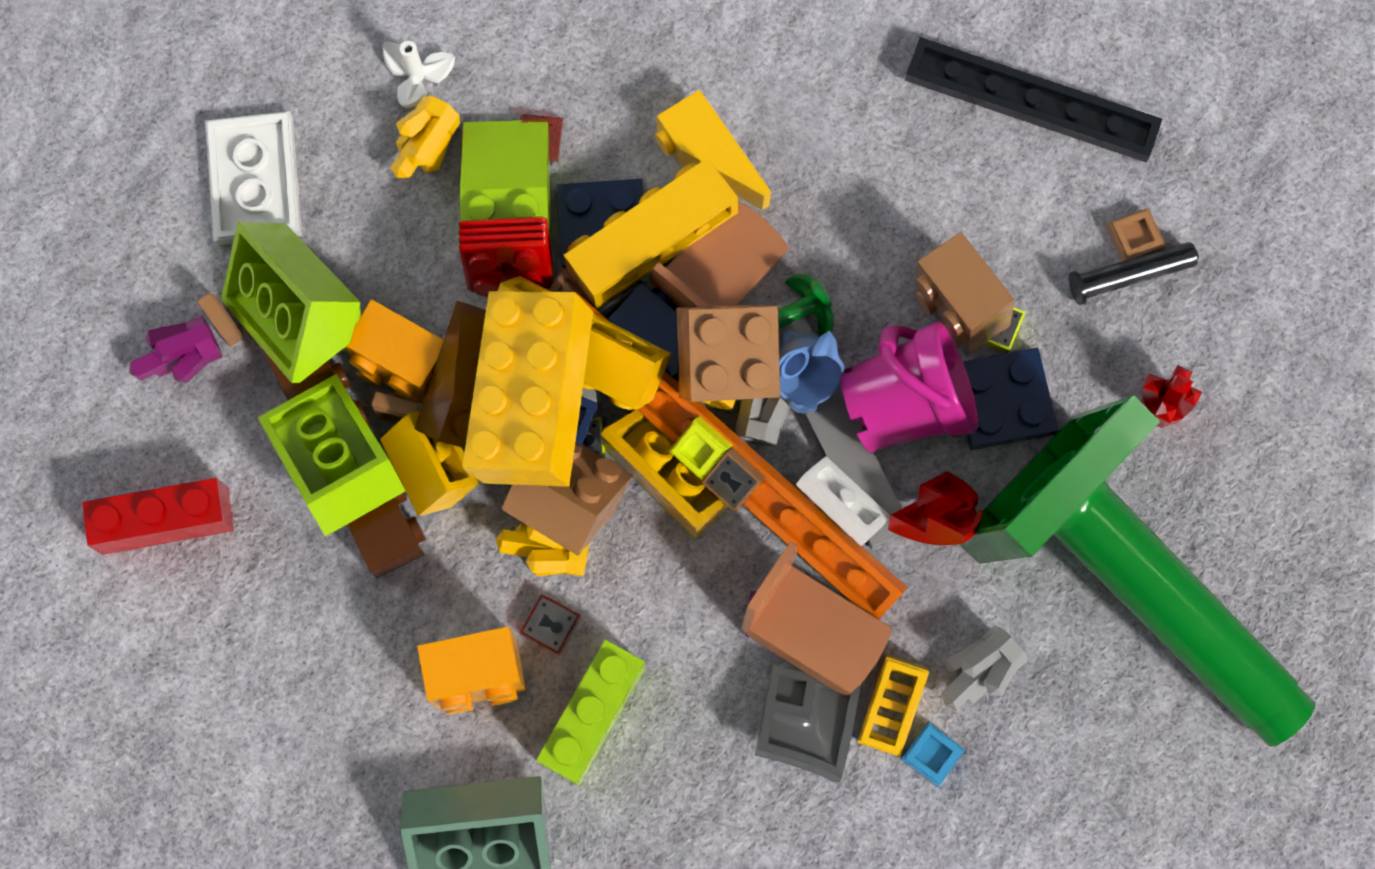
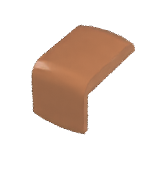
(723, 263)
(814, 627)

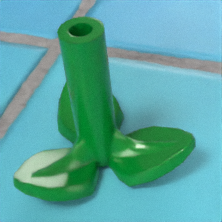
(815, 302)

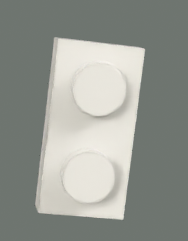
(843, 500)

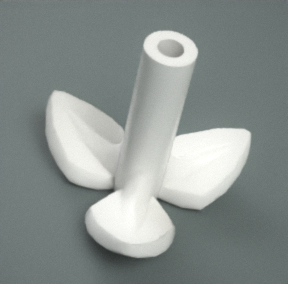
(405, 61)

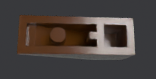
(451, 387)

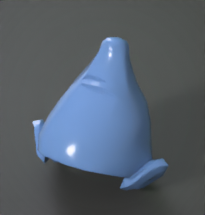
(808, 369)

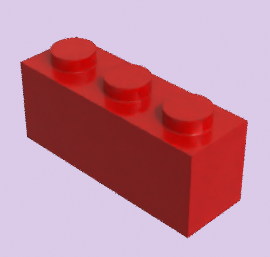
(157, 516)

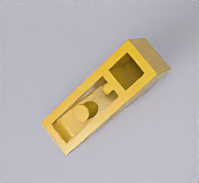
(696, 132)

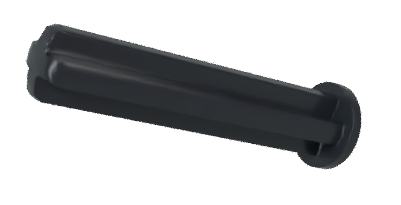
(1132, 271)

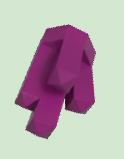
(178, 349)

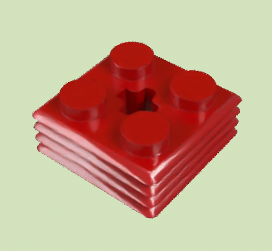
(504, 250)

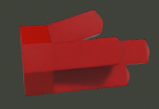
(1170, 398)

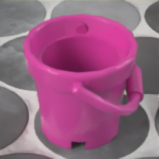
(910, 389)

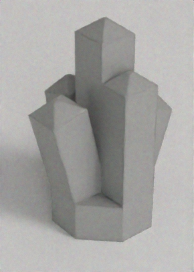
(762, 420)
(983, 668)

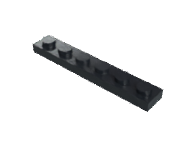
(1033, 99)

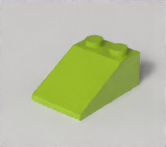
(505, 170)
(331, 454)

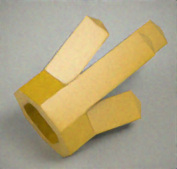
(424, 136)
(543, 554)

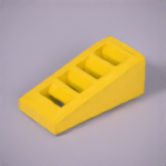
(908, 709)

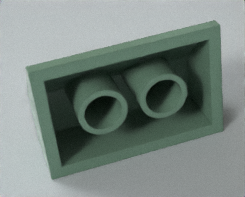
(477, 826)

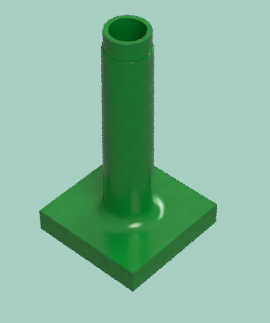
(1068, 497)

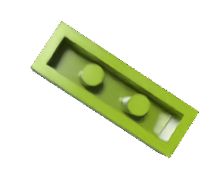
(591, 713)

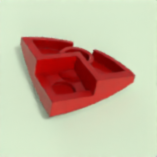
(942, 513)

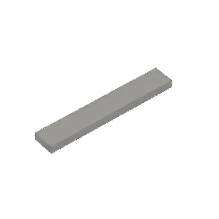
(840, 443)

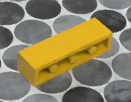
(651, 232)
(617, 360)

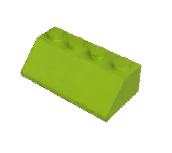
(287, 298)

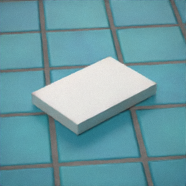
(252, 173)

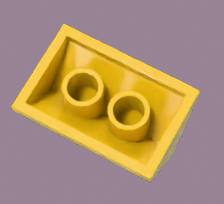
(645, 454)

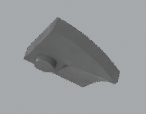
(806, 723)

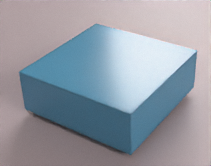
(932, 754)

